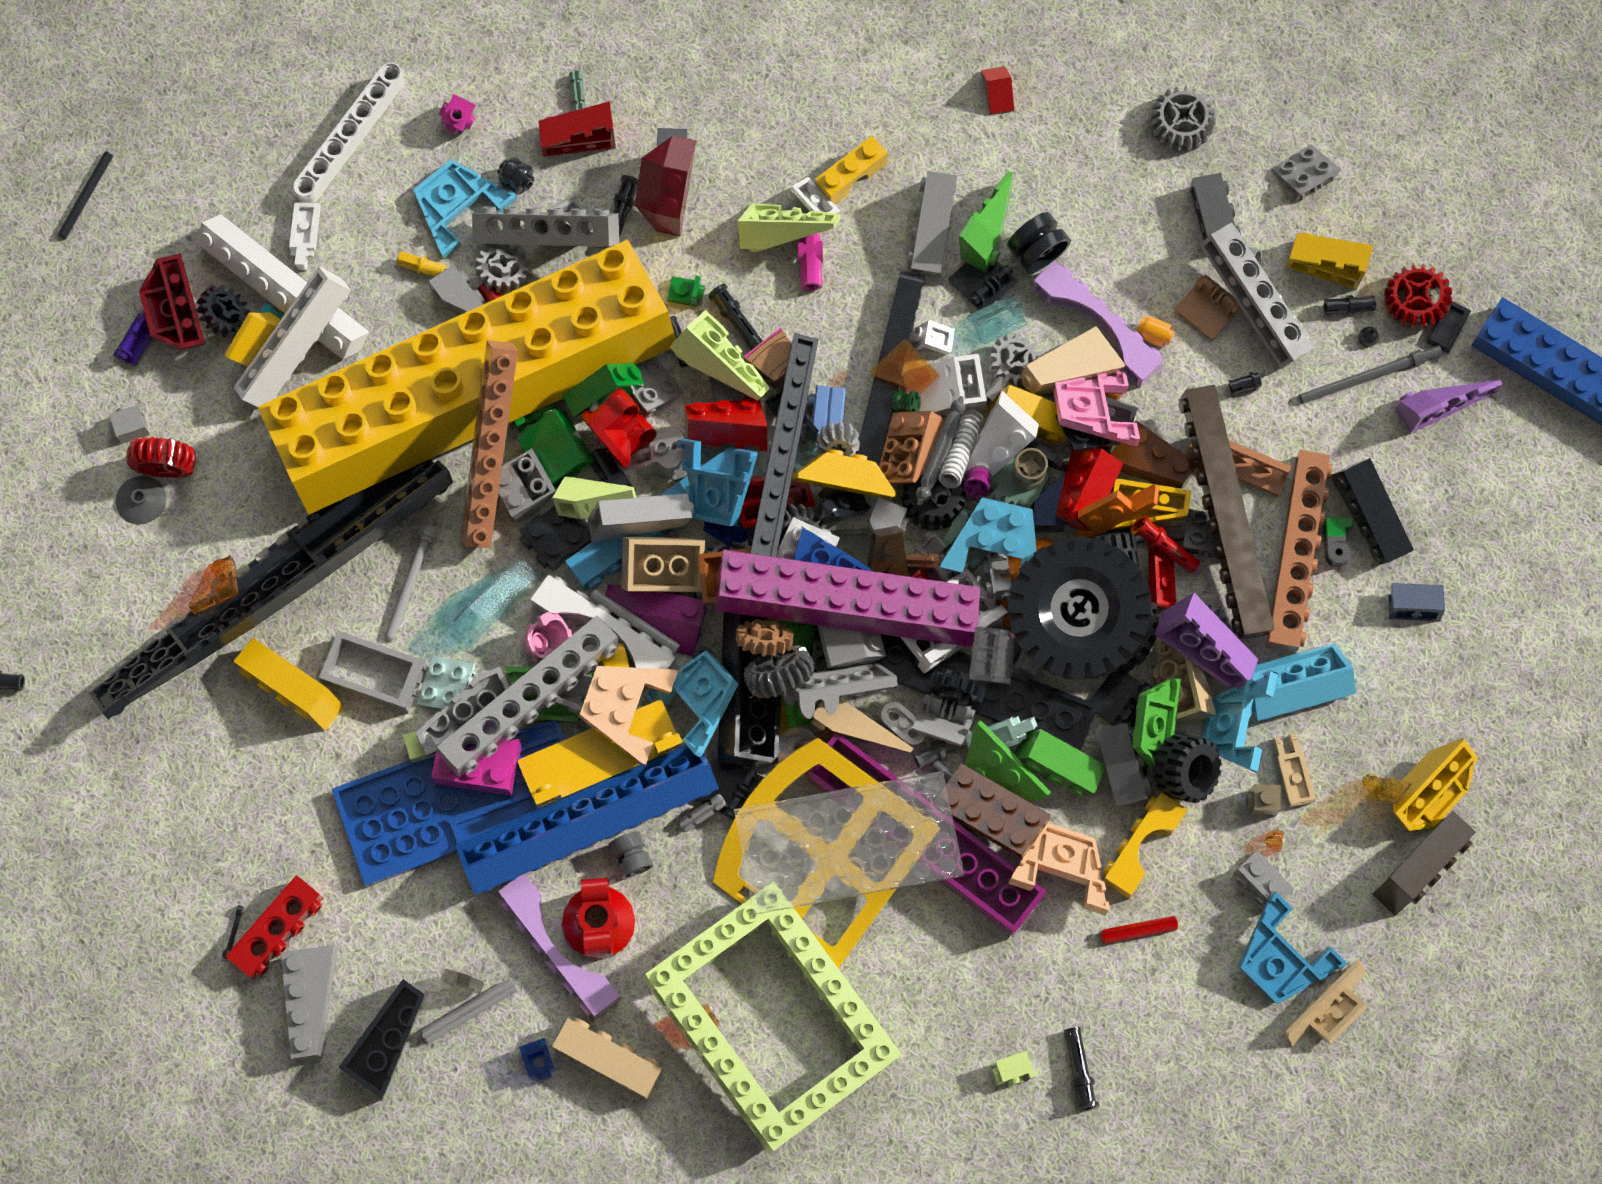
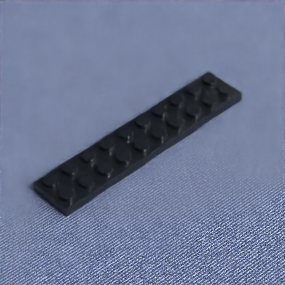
(1054, 710)

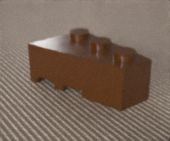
(1155, 460)

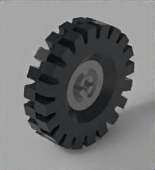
(1047, 585)

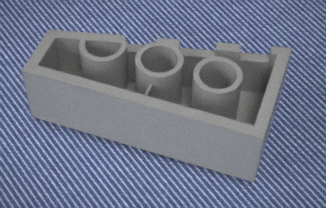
(307, 990)

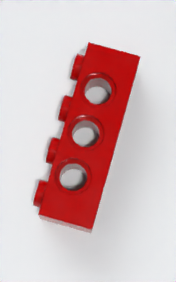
(260, 932)

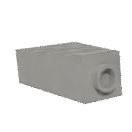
(638, 516)

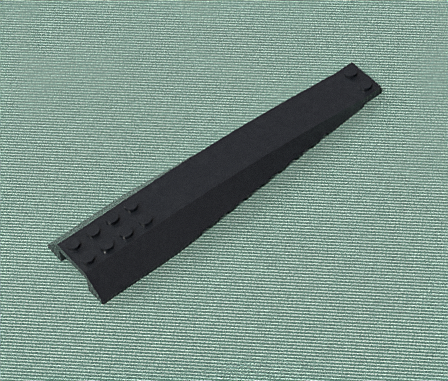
(280, 577)

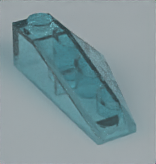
(480, 605)

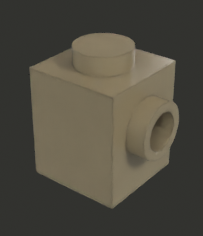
(1264, 800)

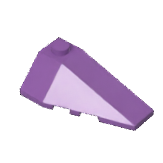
(1435, 404)

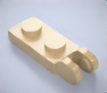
(1294, 772)

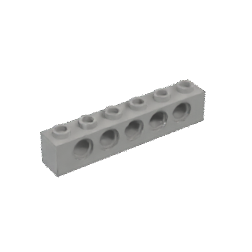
(487, 231)
(1256, 295)

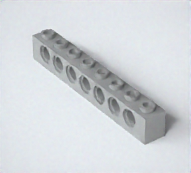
(552, 666)

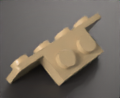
(1332, 1010)

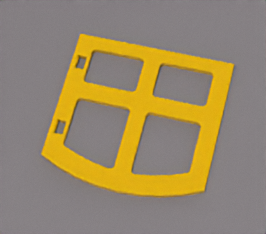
(767, 791)

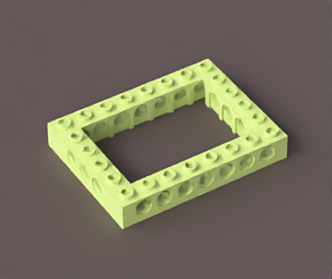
(725, 1066)

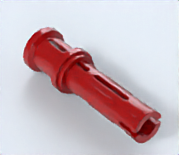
(1158, 539)

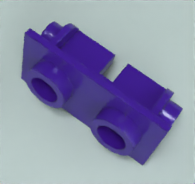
(134, 341)

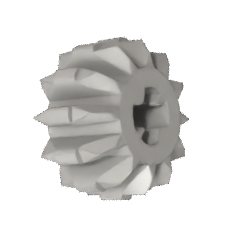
(838, 437)

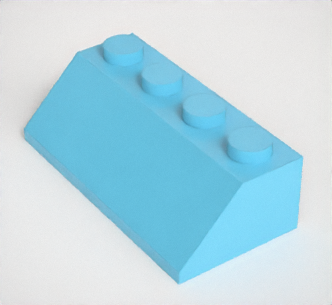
(1305, 681)

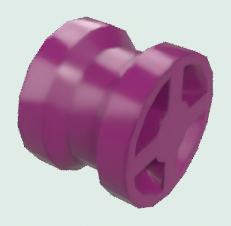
(977, 489)

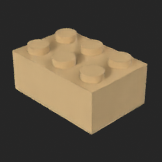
(661, 564)

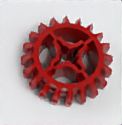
(1418, 283)
(161, 457)

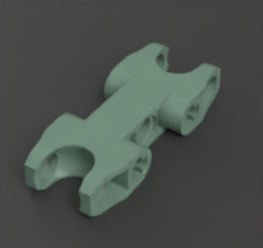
(1001, 485)

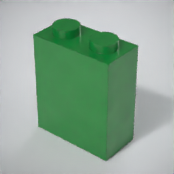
(598, 387)
(556, 446)

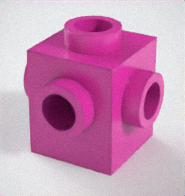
(459, 105)

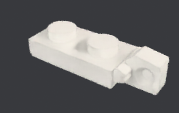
(304, 232)

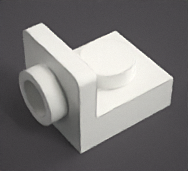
(934, 337)

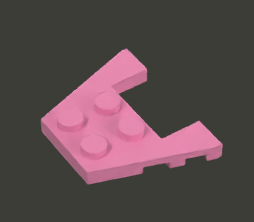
(1084, 407)

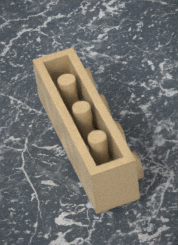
(608, 1058)

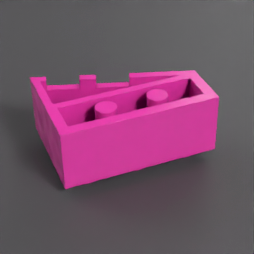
(492, 774)

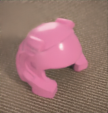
(550, 628)

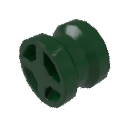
(905, 402)

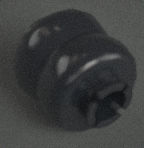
(516, 175)

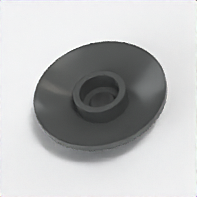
(146, 509)

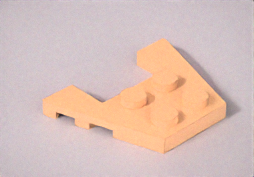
(613, 701)
(1066, 856)

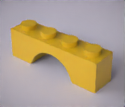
(1161, 818)

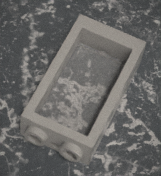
(372, 671)

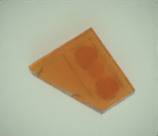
(906, 368)
(216, 584)

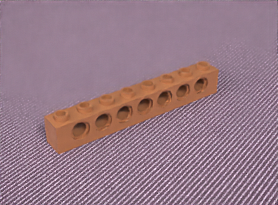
(488, 444)
(1317, 466)

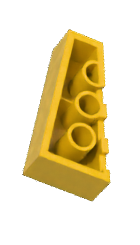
(288, 683)

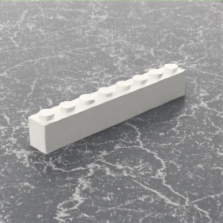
(273, 280)

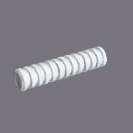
(961, 449)

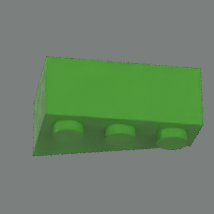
(1060, 762)

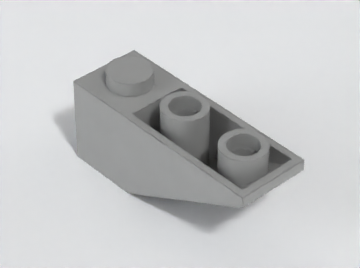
(454, 292)

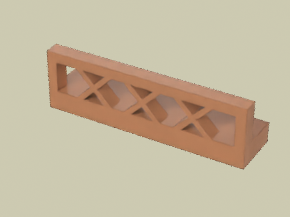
(1257, 469)

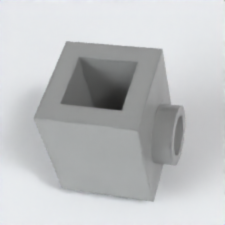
(128, 424)

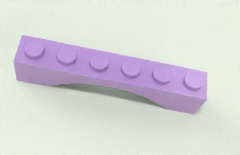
(1061, 289)
(592, 988)

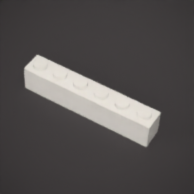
(292, 338)

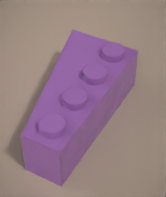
(1206, 641)

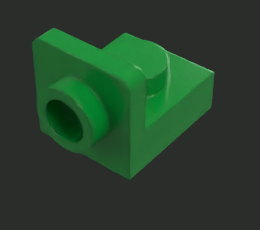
(686, 291)

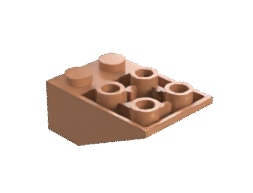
(909, 445)

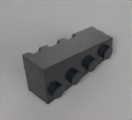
(383, 1042)

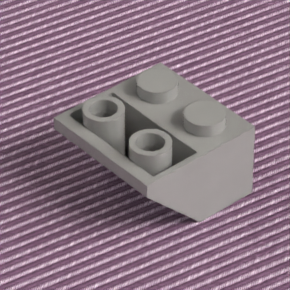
(525, 486)

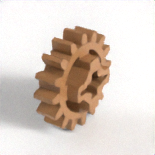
(764, 637)

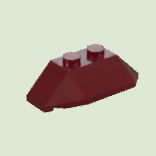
(665, 184)
(171, 305)

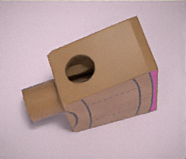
(771, 358)

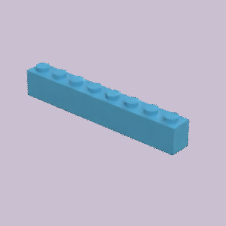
(605, 557)

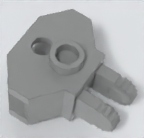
(663, 456)

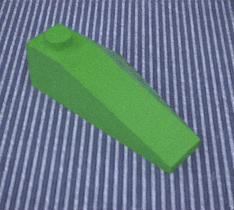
(984, 230)

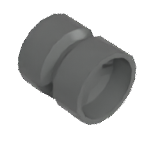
(630, 853)

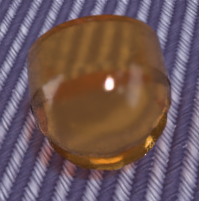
(1274, 840)

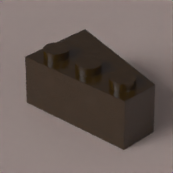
(887, 552)

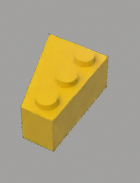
(1039, 409)

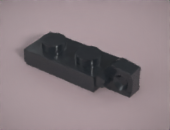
(842, 506)

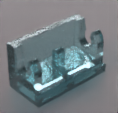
(997, 319)

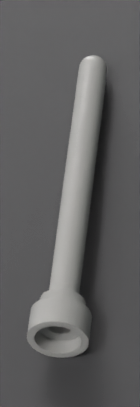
(426, 534)

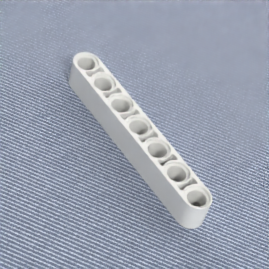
(347, 144)

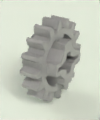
(502, 268)
(1005, 351)

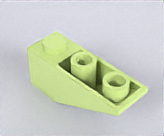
(579, 496)

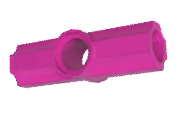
(810, 259)

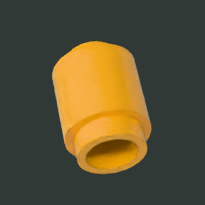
(1155, 331)

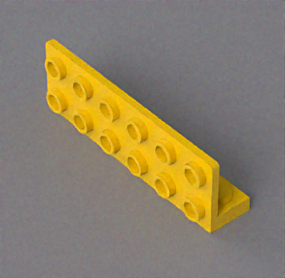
(594, 758)

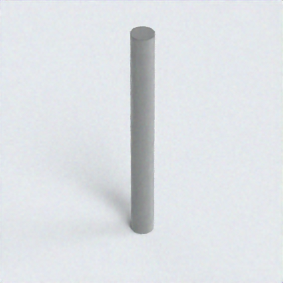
(635, 621)

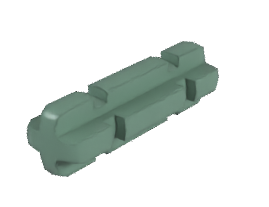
(577, 90)

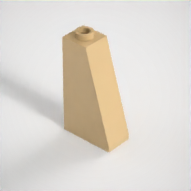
(1079, 358)

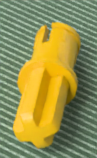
(420, 264)

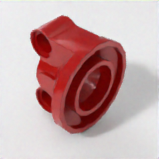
(620, 426)
(605, 940)

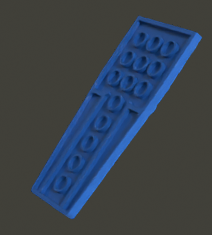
(408, 821)

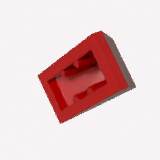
(998, 90)

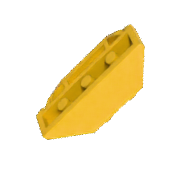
(846, 474)
(1436, 786)

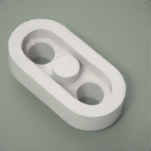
(901, 726)

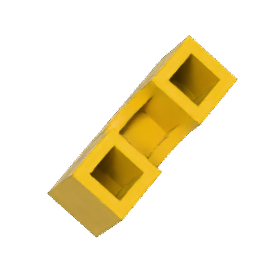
(861, 161)

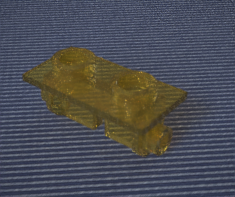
(1385, 789)

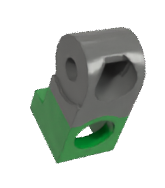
(1335, 545)

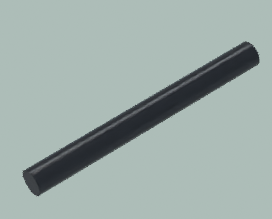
(85, 195)

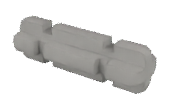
(702, 813)

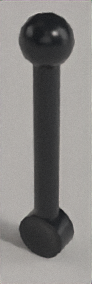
(239, 910)

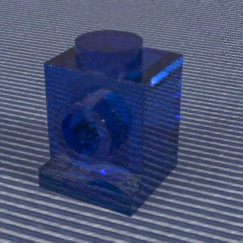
(535, 1050)

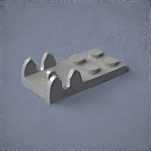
(837, 682)

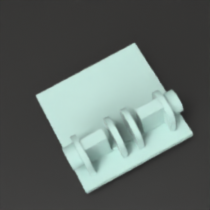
(444, 681)

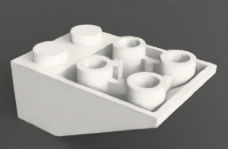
(957, 378)

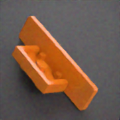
(1116, 509)

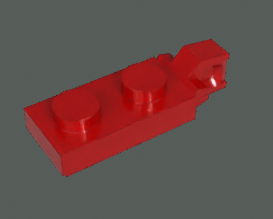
(1161, 579)

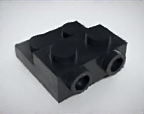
(554, 538)

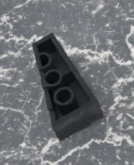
(1372, 511)

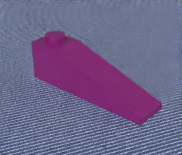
(669, 613)

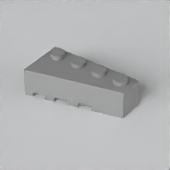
(933, 223)

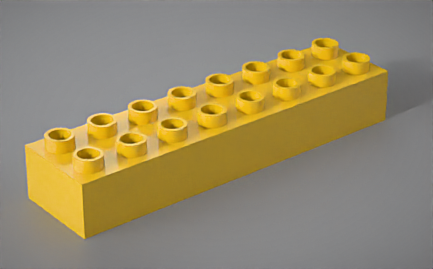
(426, 389)

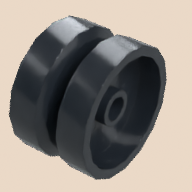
(1038, 242)

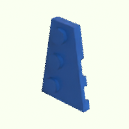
(817, 550)

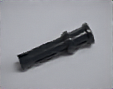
(625, 199)
(731, 309)
(1082, 1081)

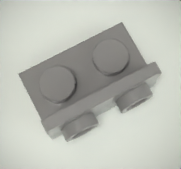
(1261, 879)

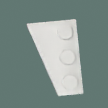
(1003, 436)

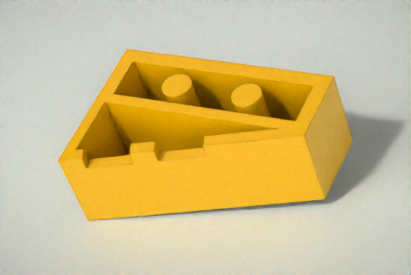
(1330, 259)
(1171, 504)

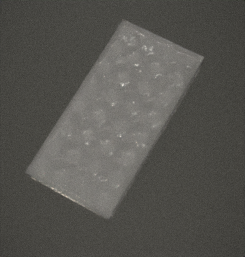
(848, 843)

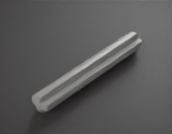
(469, 1010)

